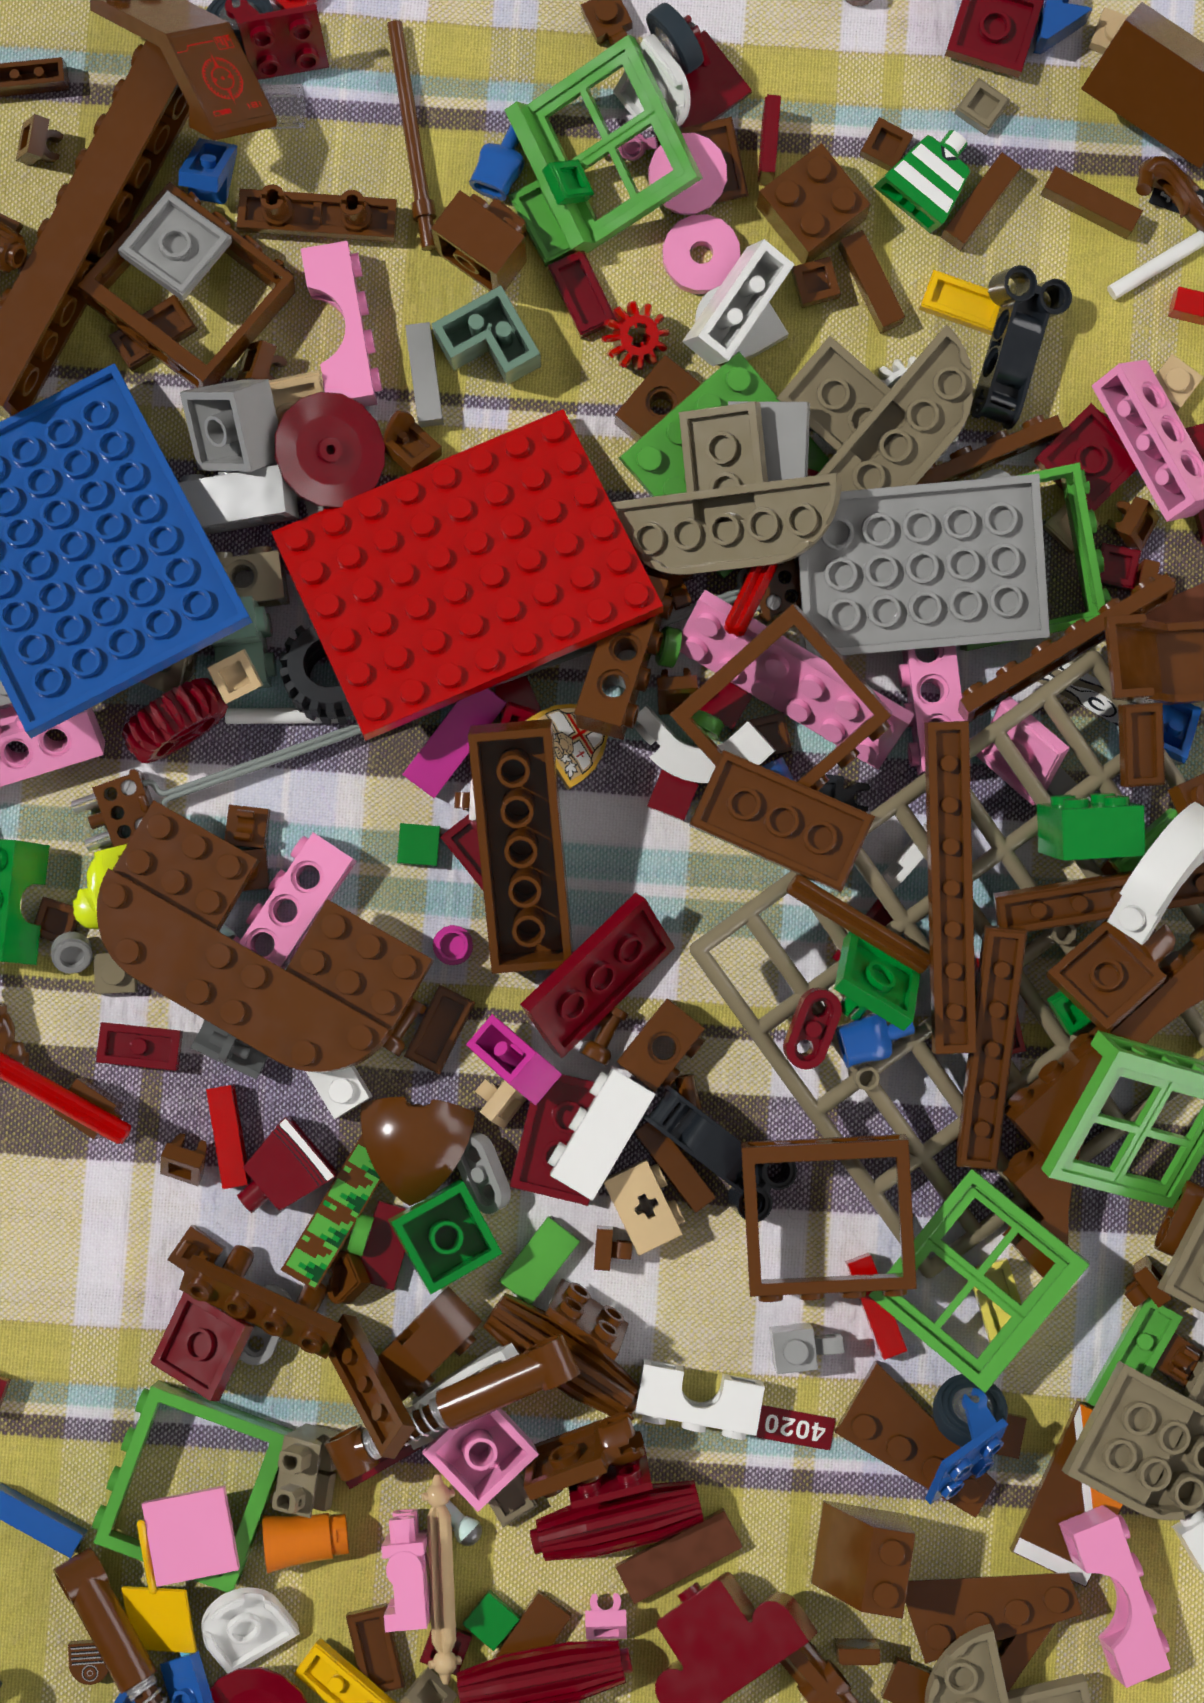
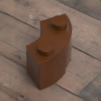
(427, 1342)

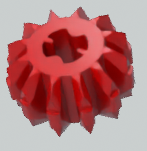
(647, 330)

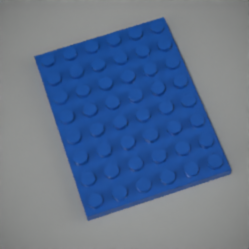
(97, 556)

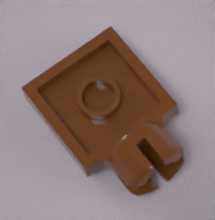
(1112, 972)
(582, 1455)

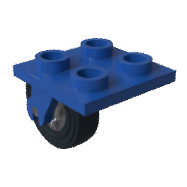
(975, 1424)

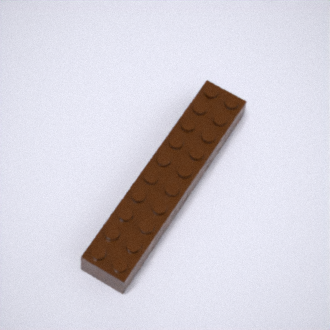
(88, 220)

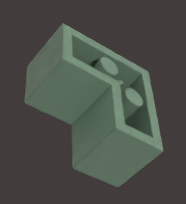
(491, 327)
(253, 640)

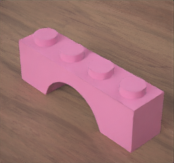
(332, 279)
(1131, 1640)

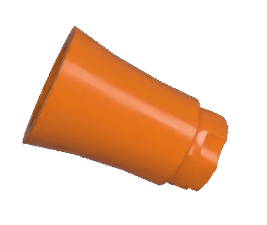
(303, 1540)

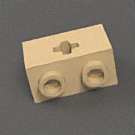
(644, 1230)

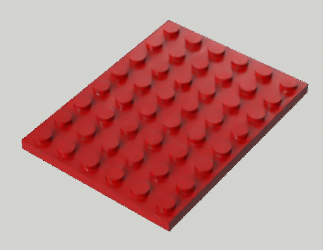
(466, 573)

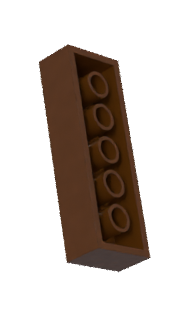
(521, 845)

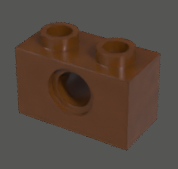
(664, 382)
(669, 1022)

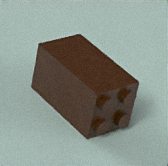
(1155, 81)

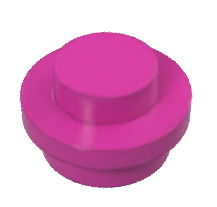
(453, 945)

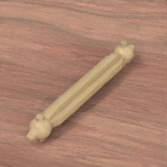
(441, 1579)

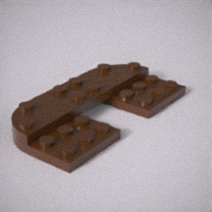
(163, 927)

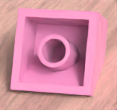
(482, 1456)

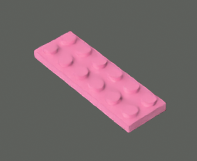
(789, 680)

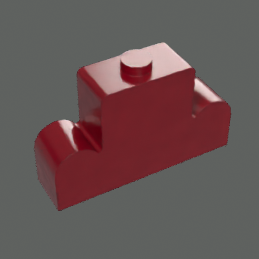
(726, 1640)

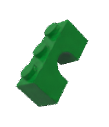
(20, 867)

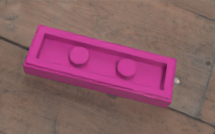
(449, 741)

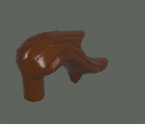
(1166, 176)

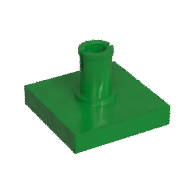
(875, 983)

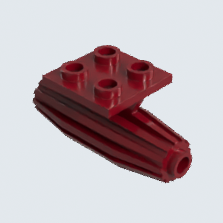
(617, 1514)
(547, 1674)

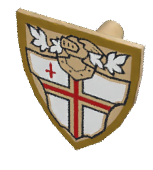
(575, 748)

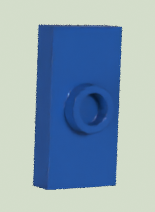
(186, 1679)

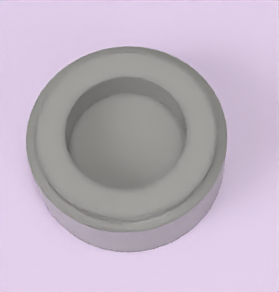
(71, 952)

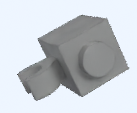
(797, 1347)

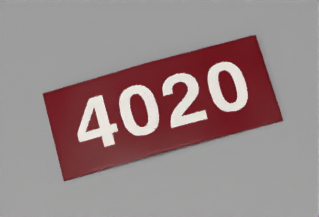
(795, 1427)

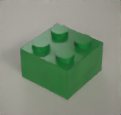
(1090, 829)
(445, 1236)

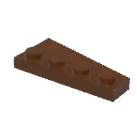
(905, 1437)
(1011, 1604)

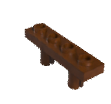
(317, 214)
(248, 1301)

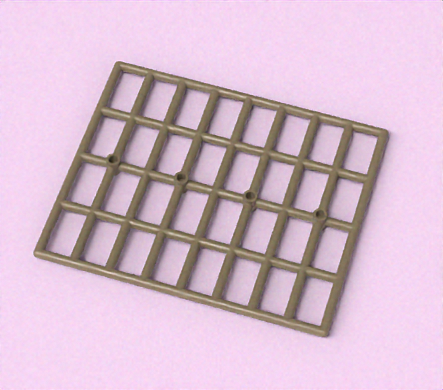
(866, 1075)

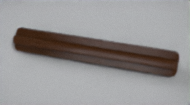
(858, 923)

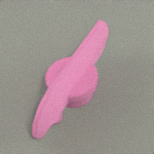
(636, 147)

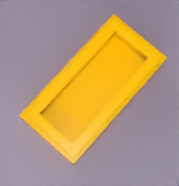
(960, 302)

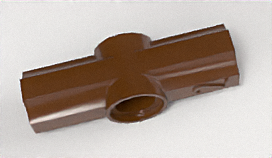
(818, 1678)

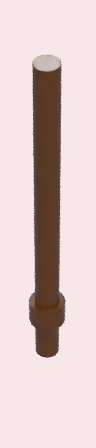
(423, 207)

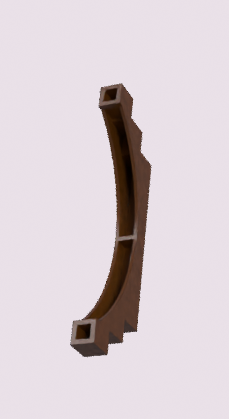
(1048, 1102)

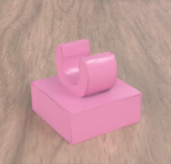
(605, 1623)

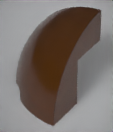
(414, 1144)

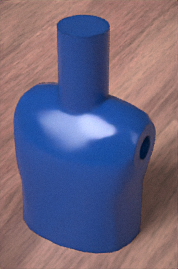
(498, 167)
(868, 1039)

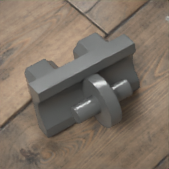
(229, 1050)

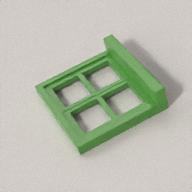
(543, 146)
(1147, 1065)
(1024, 1317)

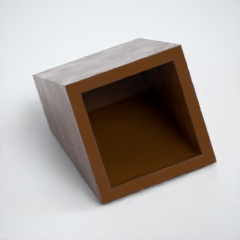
(864, 1557)

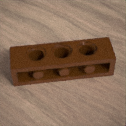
(613, 715)

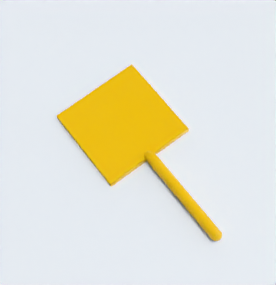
(159, 1614)

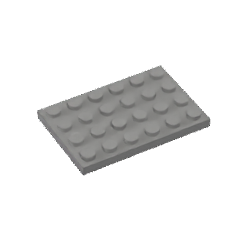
(929, 567)

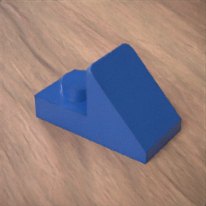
(1058, 21)
(209, 170)
(1179, 730)

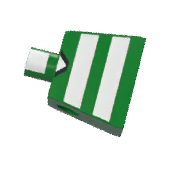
(927, 180)

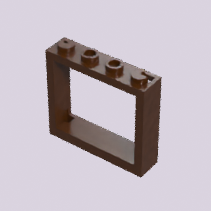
(242, 249)
(842, 753)
(820, 1150)

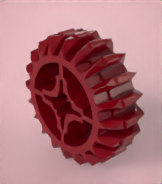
(174, 720)

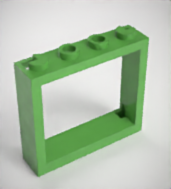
(1088, 559)
(134, 1444)

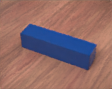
(40, 1522)

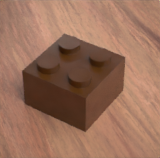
(813, 204)
(480, 242)

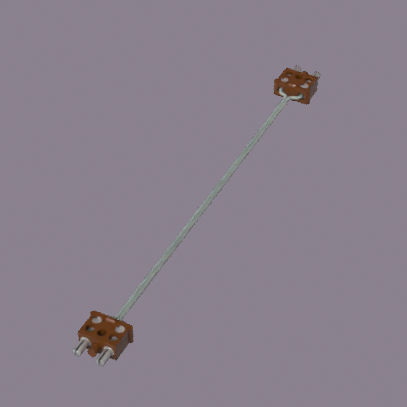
(136, 798)

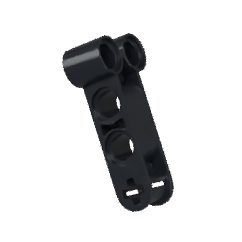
(1015, 342)
(716, 1150)

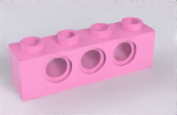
(1154, 438)
(945, 676)
(45, 755)
(333, 869)

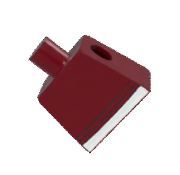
(285, 1168)

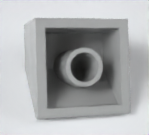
(232, 425)

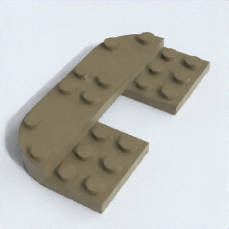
(1143, 1436)

